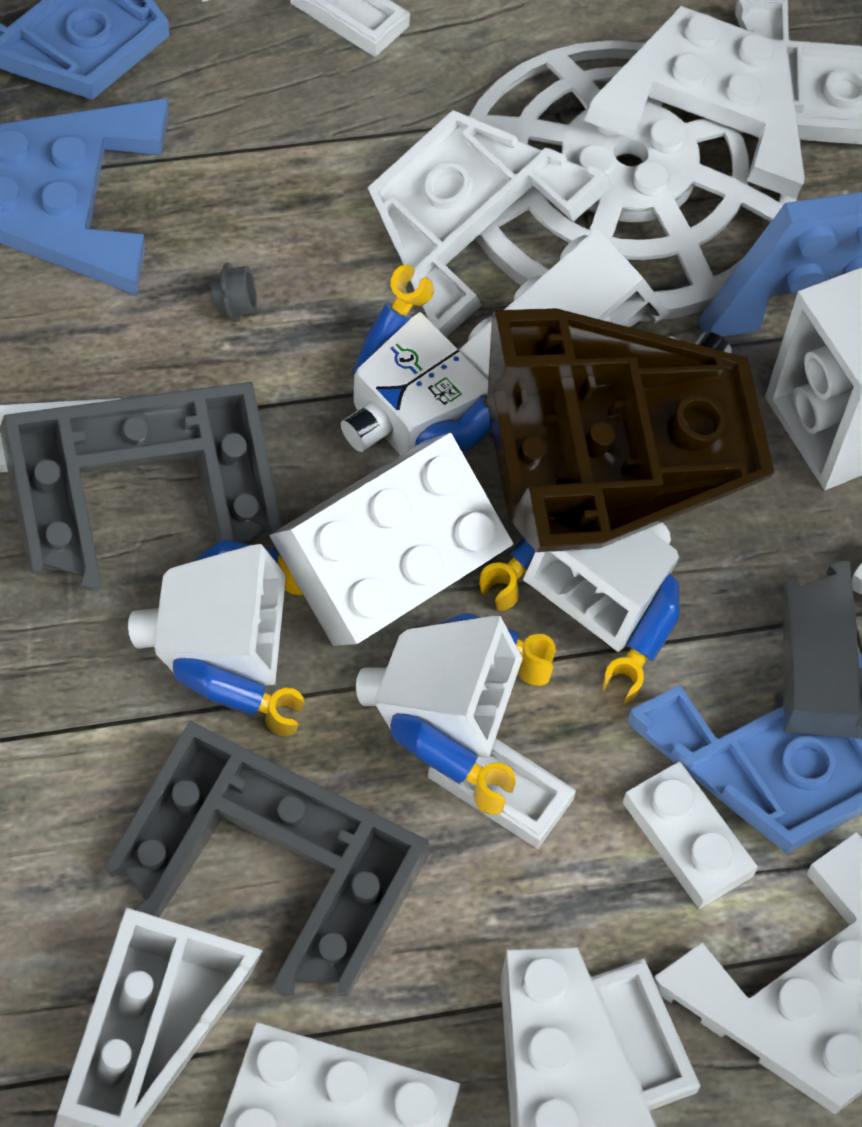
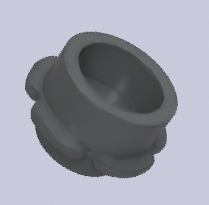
(234, 291)

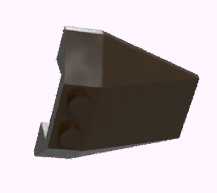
(614, 427)

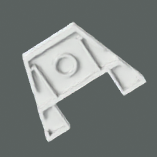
(823, 75)
(719, 76)
(458, 186)
(809, 1017)

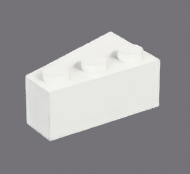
(586, 281)
(150, 1018)
(562, 1047)

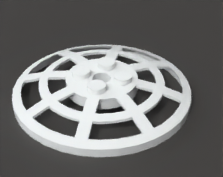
(637, 192)

